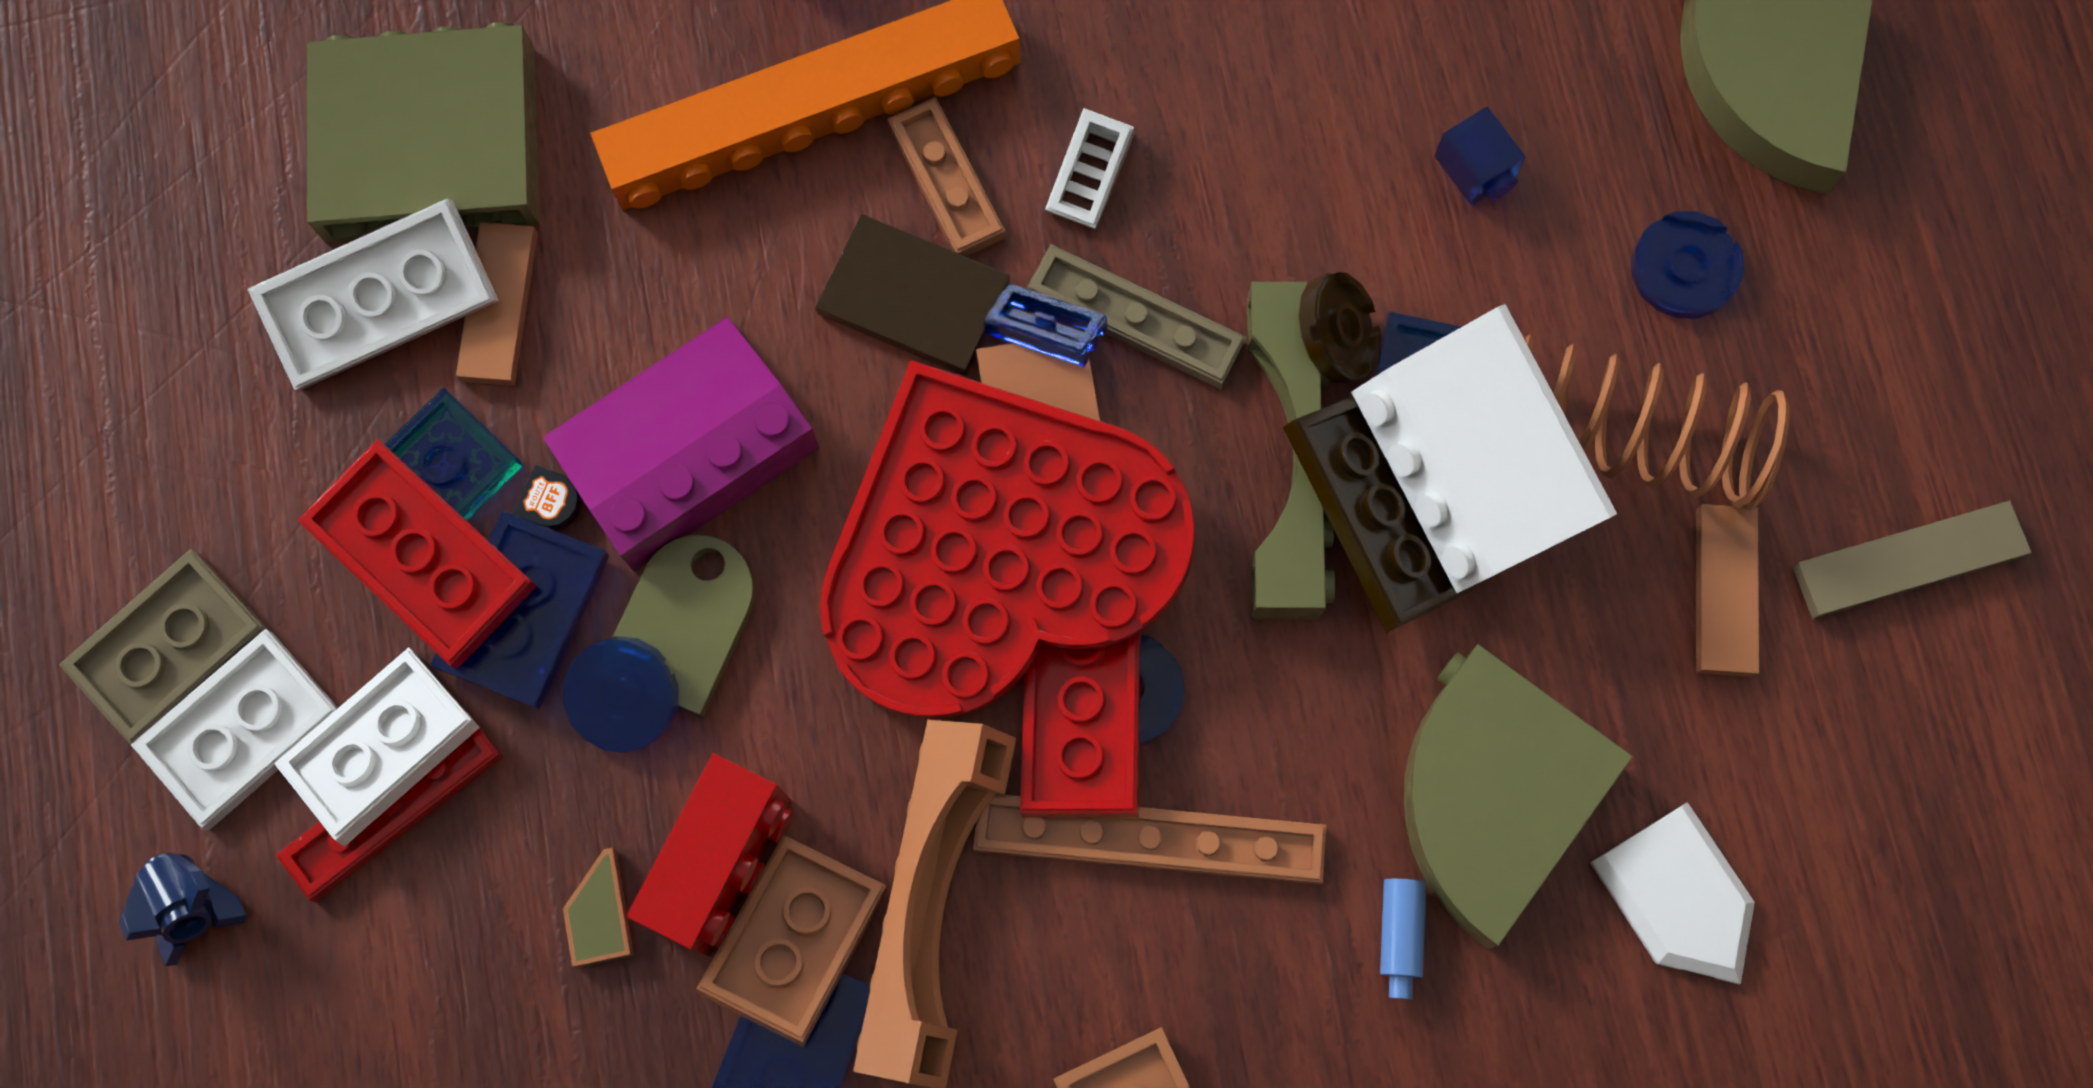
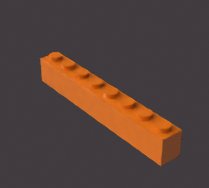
(806, 99)

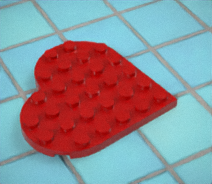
(993, 535)

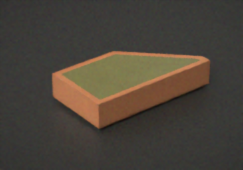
(597, 915)

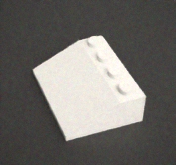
(1482, 450)

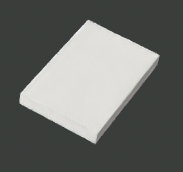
(234, 729)
(376, 746)

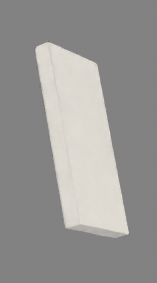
(373, 294)

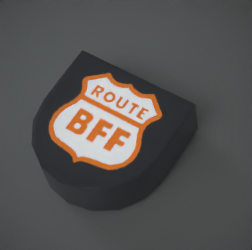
(549, 500)

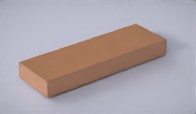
(946, 178)
(495, 333)
(1727, 591)

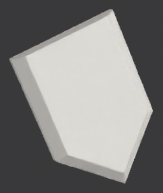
(1681, 896)

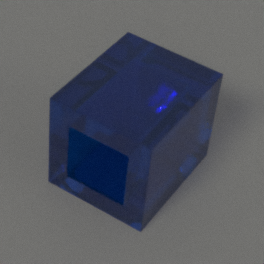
(1480, 157)

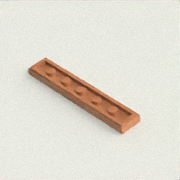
(1160, 841)

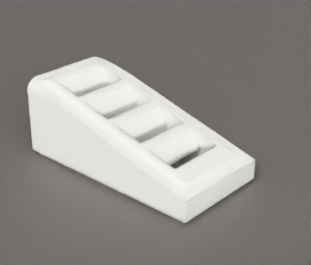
(1103, 127)

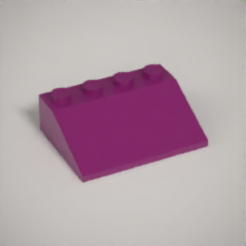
(681, 442)

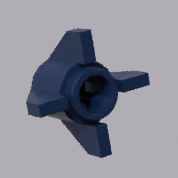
(176, 904)

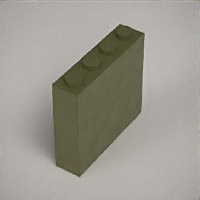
(418, 123)

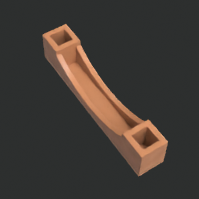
(904, 1017)

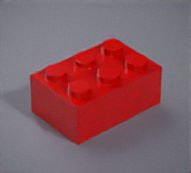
(712, 856)

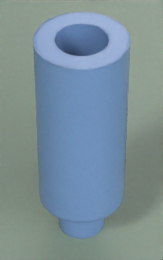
(1403, 935)

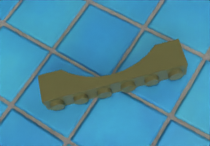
(1290, 563)

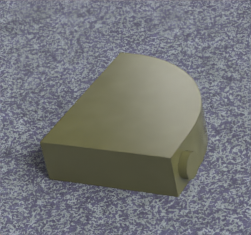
(1779, 80)
(1499, 791)

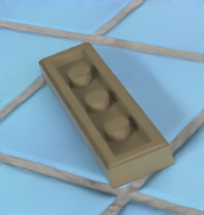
(1142, 317)
(1911, 559)

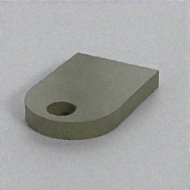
(691, 618)

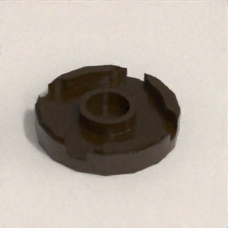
(1339, 327)

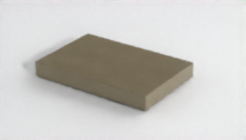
(162, 645)

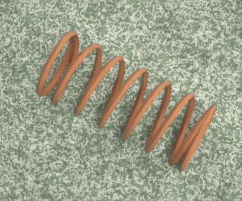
(1680, 456)

